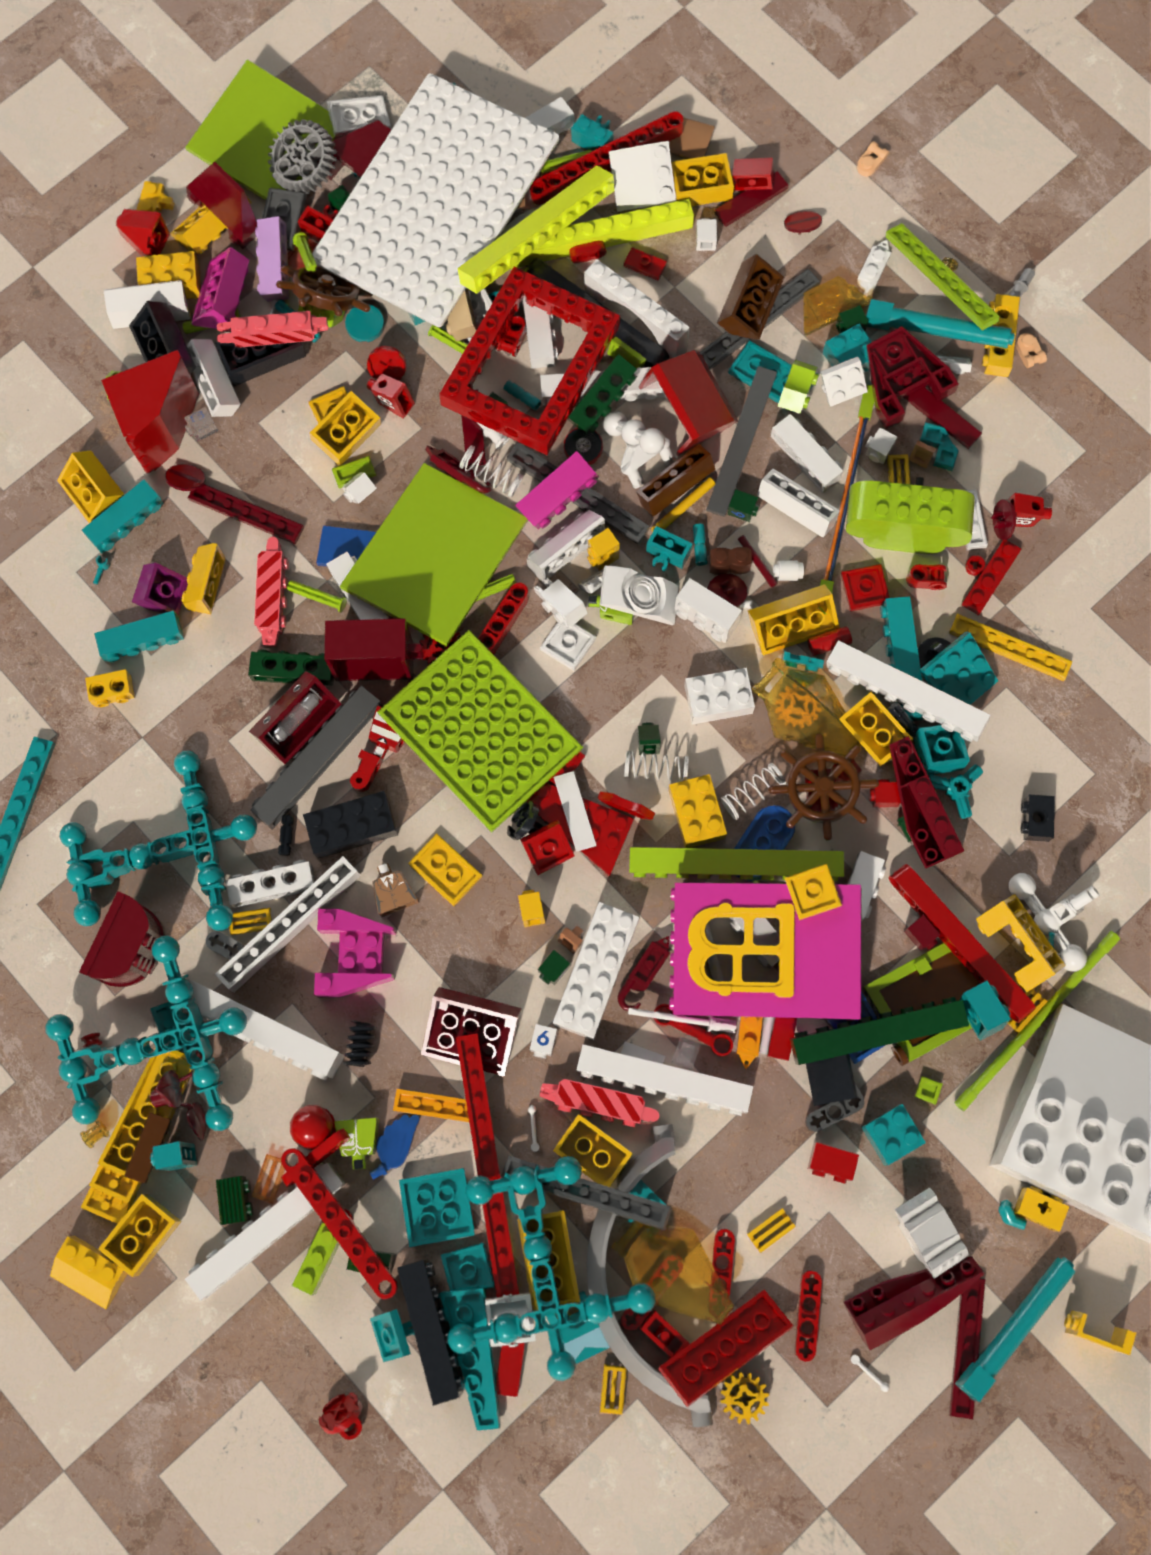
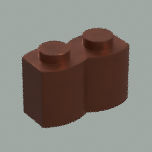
(725, 560)

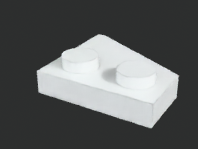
(593, 582)

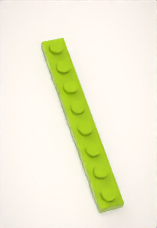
(942, 277)

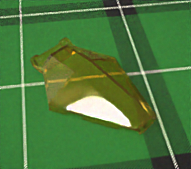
(804, 706)
(676, 1271)

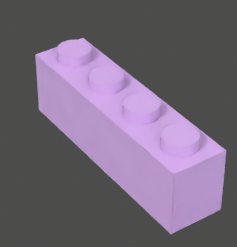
(271, 257)

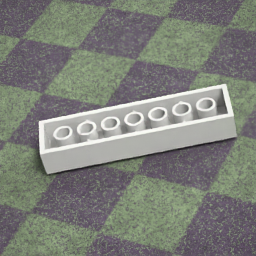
(271, 1035)

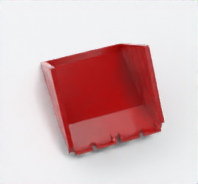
(693, 396)
(152, 407)

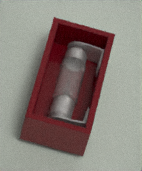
(295, 717)

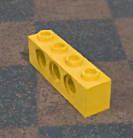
(996, 364)

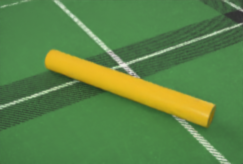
(685, 504)

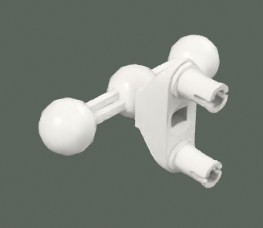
(641, 444)
(1051, 919)

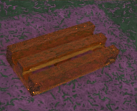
(271, 1199)

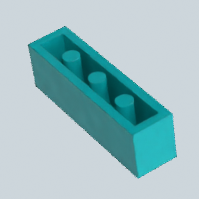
(123, 516)
(139, 636)

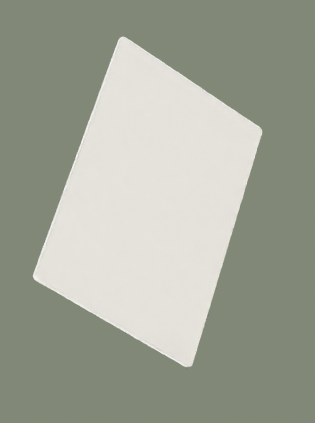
(434, 198)

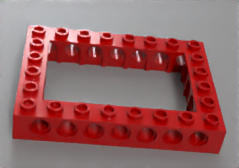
(542, 433)

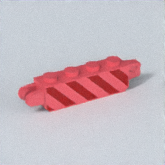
(271, 329)
(270, 592)
(599, 1101)

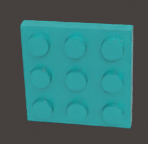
(960, 670)
(436, 1207)

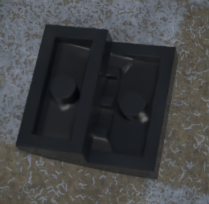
(831, 1080)

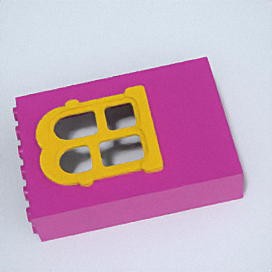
(816, 954)

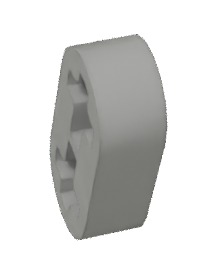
(222, 950)

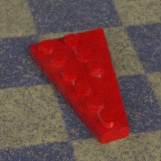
(607, 826)

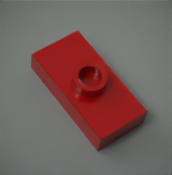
(645, 264)

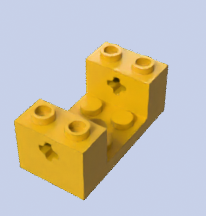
(1036, 945)

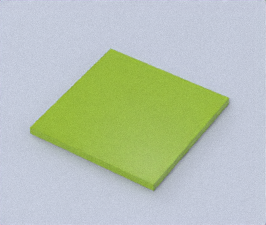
(246, 120)

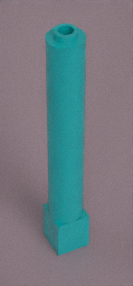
(884, 315)
(980, 1375)

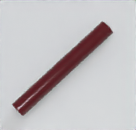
(758, 562)

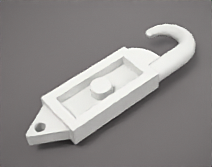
(873, 267)

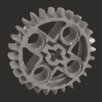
(304, 159)

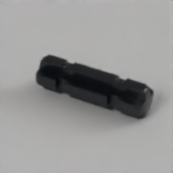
(903, 719)
(286, 835)

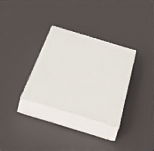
(355, 113)

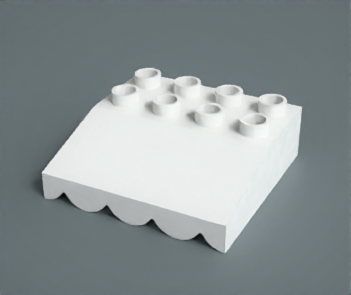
(1086, 1122)

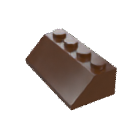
(751, 298)

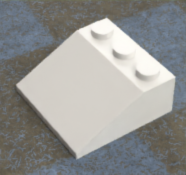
(642, 176)

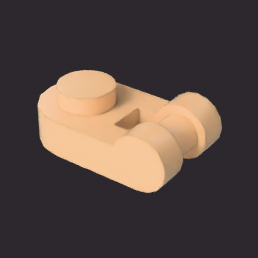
(867, 164)
(1026, 345)

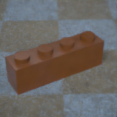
(676, 480)

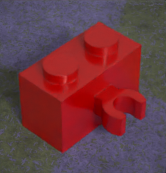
(315, 223)

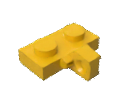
(153, 198)

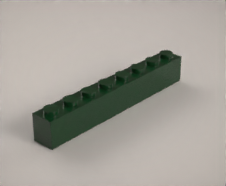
(878, 1032)

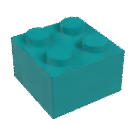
(848, 346)
(940, 750)
(985, 1010)
(893, 1135)

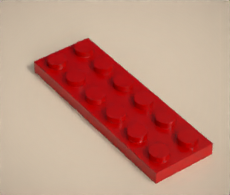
(725, 1348)

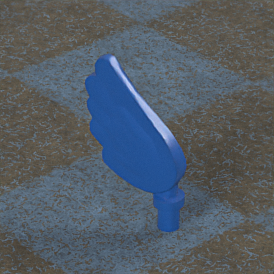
(395, 1144)

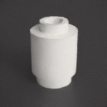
(788, 570)

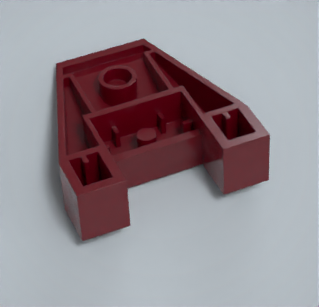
(358, 148)
(226, 201)
(901, 367)

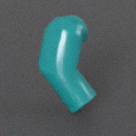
(1008, 1215)

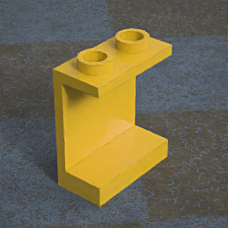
(1121, 1340)

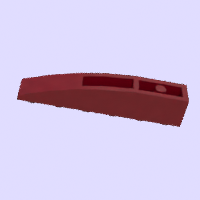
(921, 807)
(908, 1301)

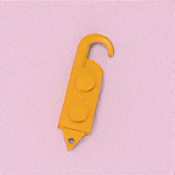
(749, 1039)

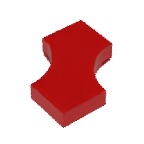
(622, 804)

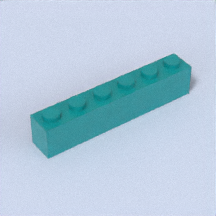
(901, 640)

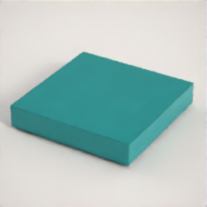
(468, 1268)

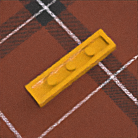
(431, 1105)

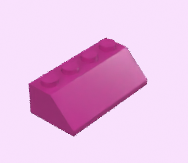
(221, 289)
(557, 491)

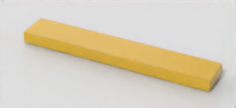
(1012, 647)

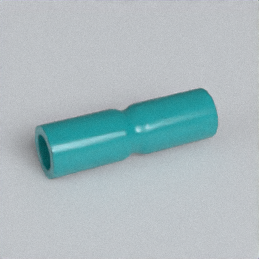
(524, 396)
(700, 547)

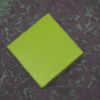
(928, 1090)

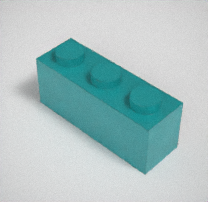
(174, 1156)

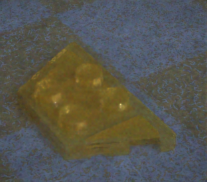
(828, 300)

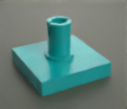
(391, 1335)

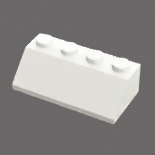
(566, 545)

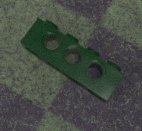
(618, 367)
(280, 674)

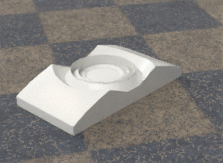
(639, 594)

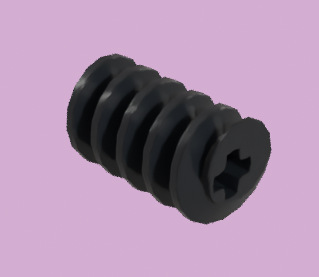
(360, 1044)

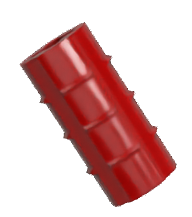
(827, 641)

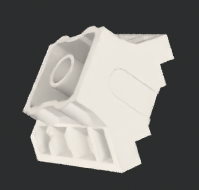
(931, 1233)

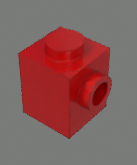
(885, 794)

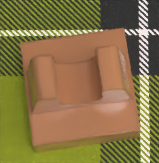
(922, 454)
(571, 939)

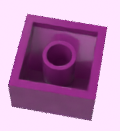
(160, 589)

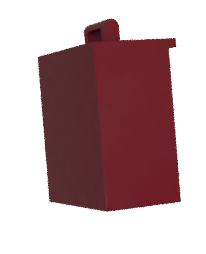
(370, 649)

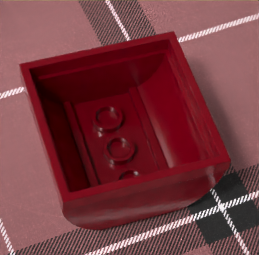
(123, 944)

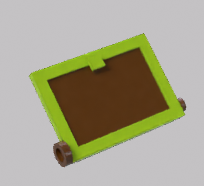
(922, 980)

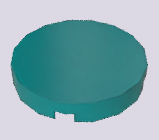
(364, 325)

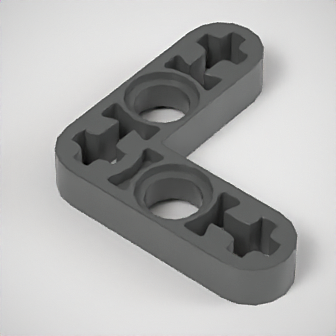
(846, 1110)

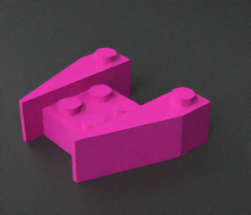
(359, 953)

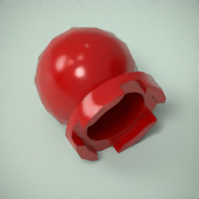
(311, 1126)

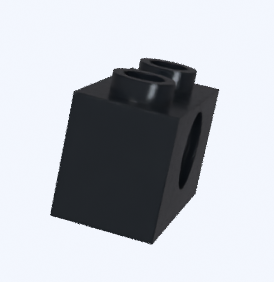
(1044, 807)

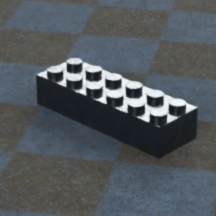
(430, 1331)

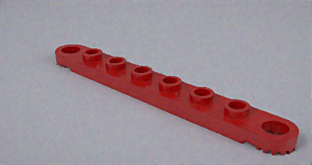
(339, 1223)

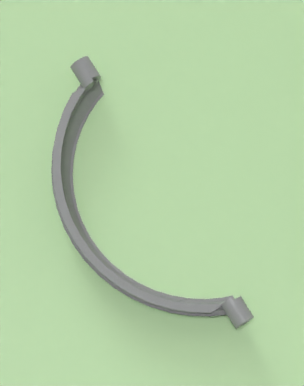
(596, 1276)

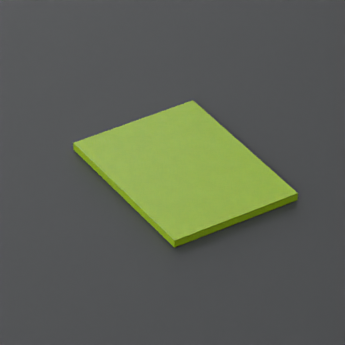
(434, 554)
(480, 731)

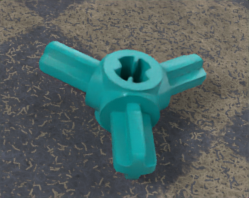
(965, 785)

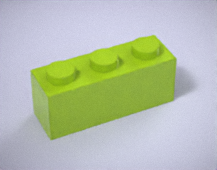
(316, 1261)

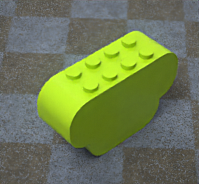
(909, 516)

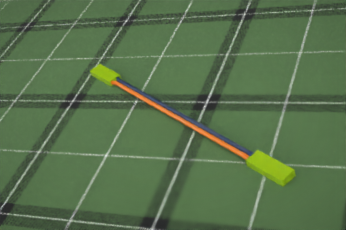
(865, 413)

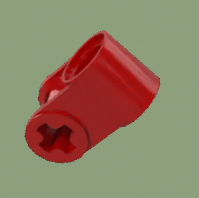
(512, 339)
(931, 577)

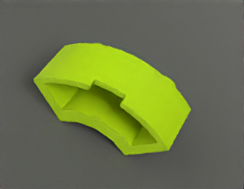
(797, 387)

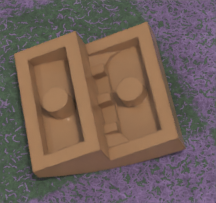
(693, 141)

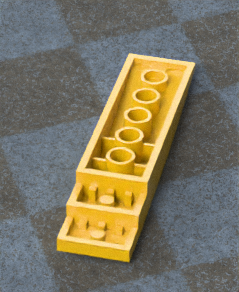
(109, 1190)

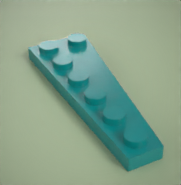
(476, 1365)

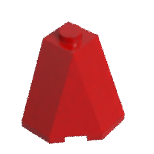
(143, 231)

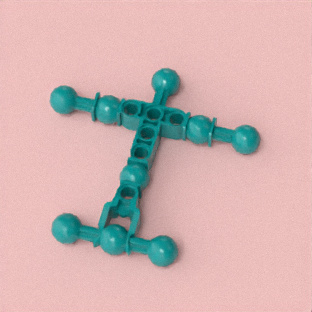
(142, 856)
(135, 1050)
(537, 1250)

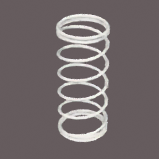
(464, 462)
(684, 774)
(730, 807)

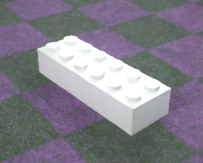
(596, 971)

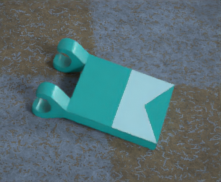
(583, 1338)

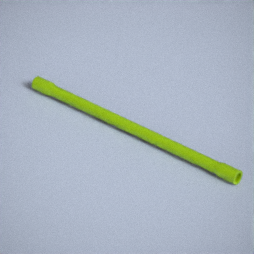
(972, 1092)

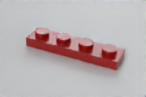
(991, 577)

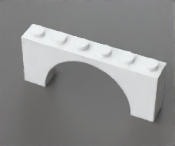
(607, 285)

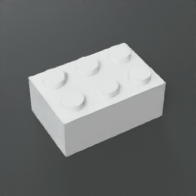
(707, 611)
(719, 696)

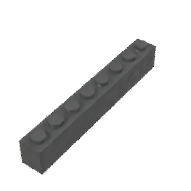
(316, 757)

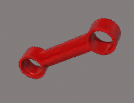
(696, 1031)

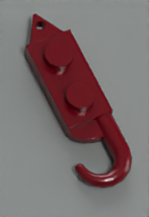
(451, 465)
(644, 971)

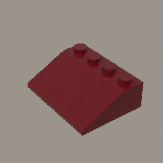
(463, 1014)

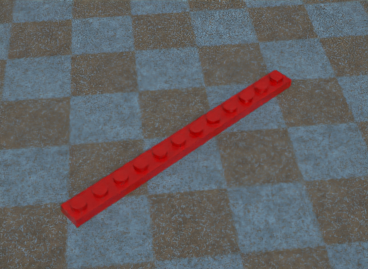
(487, 1164)

